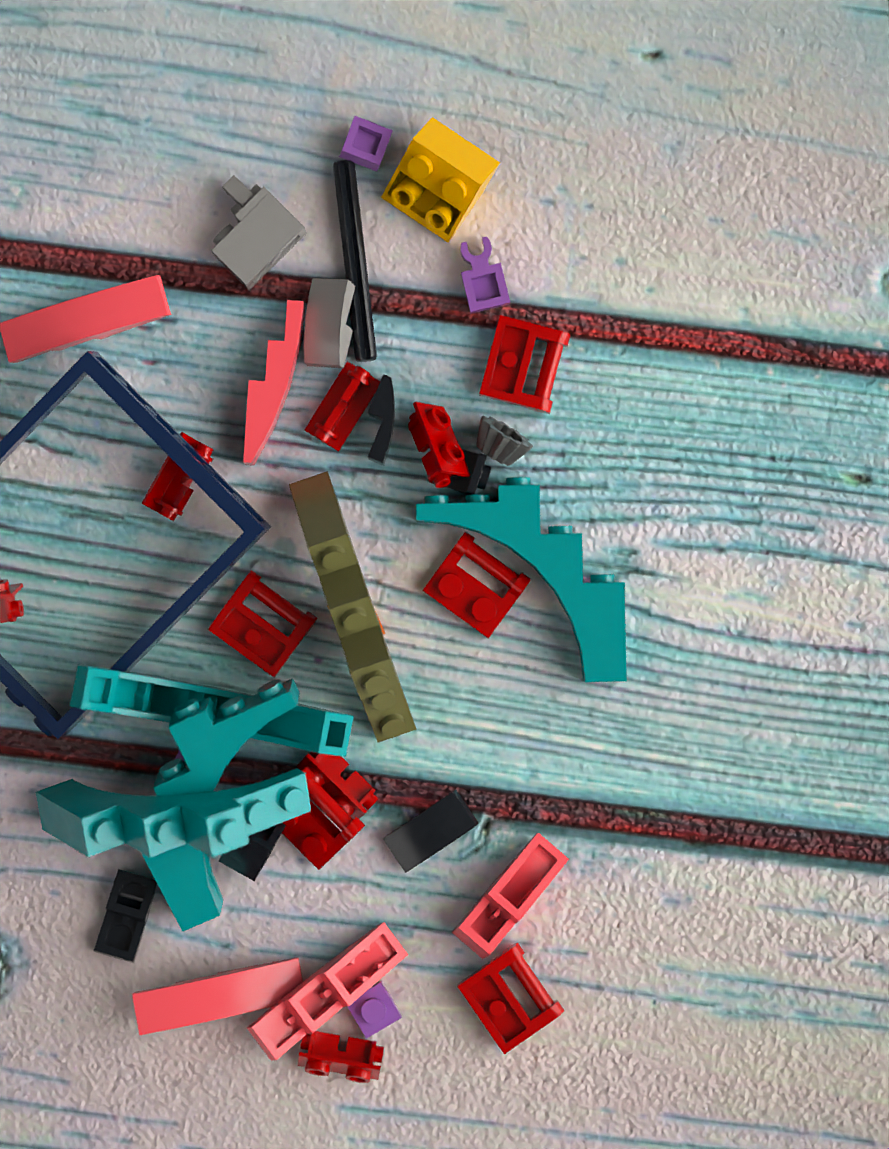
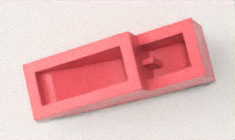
(510, 896)

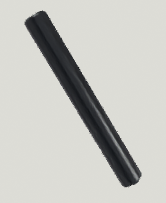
(355, 260)

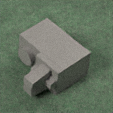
(260, 238)

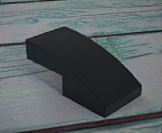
(384, 410)
(430, 831)
(126, 916)

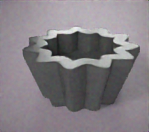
(501, 441)

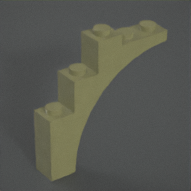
(351, 607)

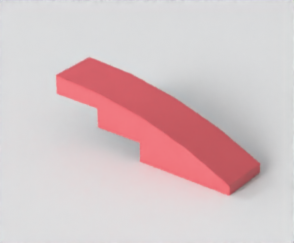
(84, 319)
(267, 397)
(327, 991)
(215, 996)

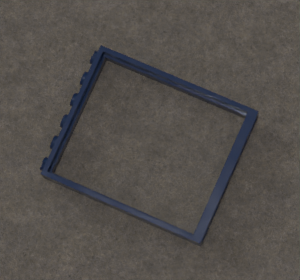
(191, 462)

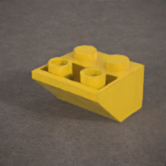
(439, 179)

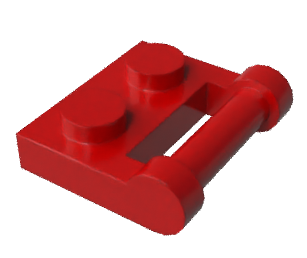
(510, 362)
(468, 596)
(254, 635)
(314, 833)
(498, 1005)

